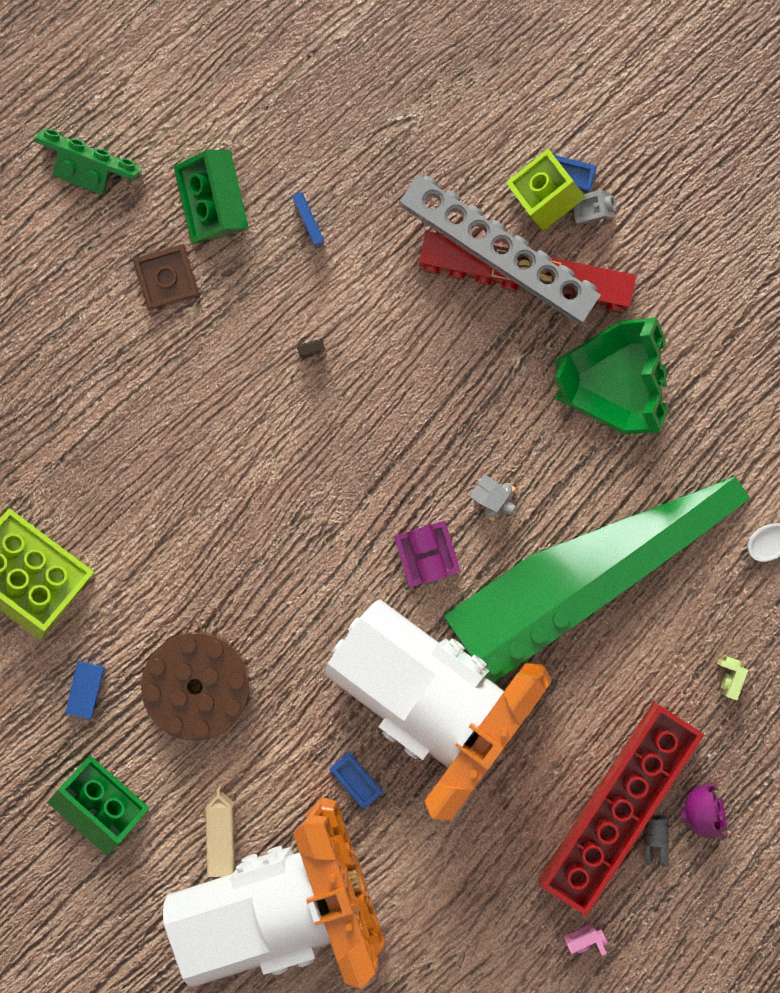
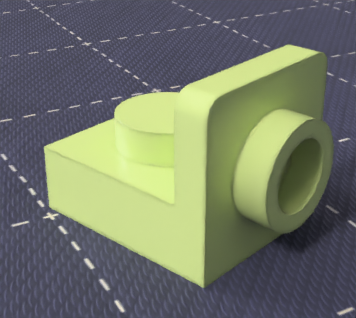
(732, 682)

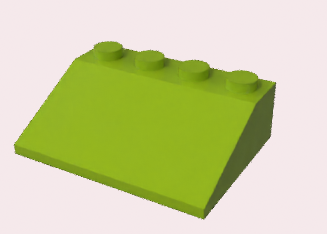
(36, 576)

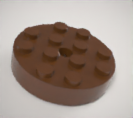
(173, 702)

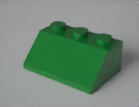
(210, 196)
(98, 805)

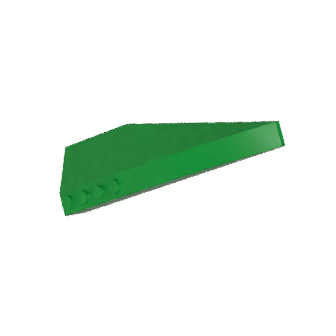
(577, 577)

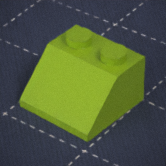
(545, 190)

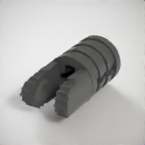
(657, 836)

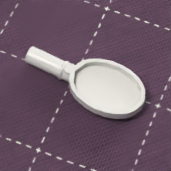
(765, 543)

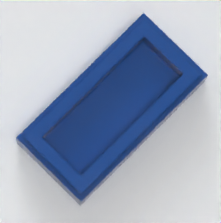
(580, 172)
(308, 220)
(85, 689)
(356, 780)

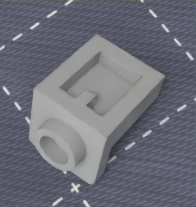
(595, 207)

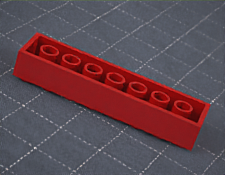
(620, 808)

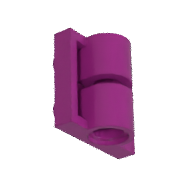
(427, 553)

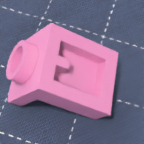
(583, 938)

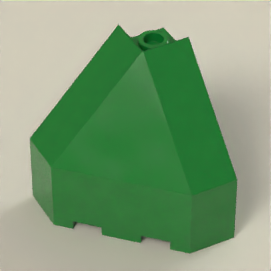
(617, 377)

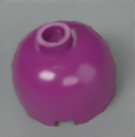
(705, 812)

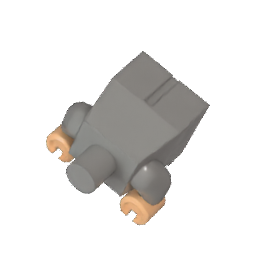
(494, 497)

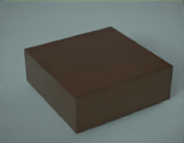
(311, 348)

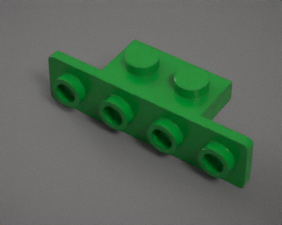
(83, 164)

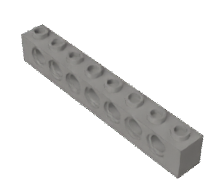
(483, 249)

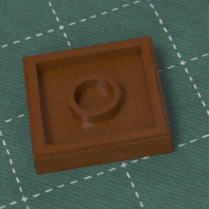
(166, 277)

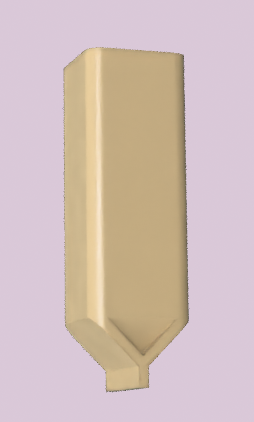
(220, 835)

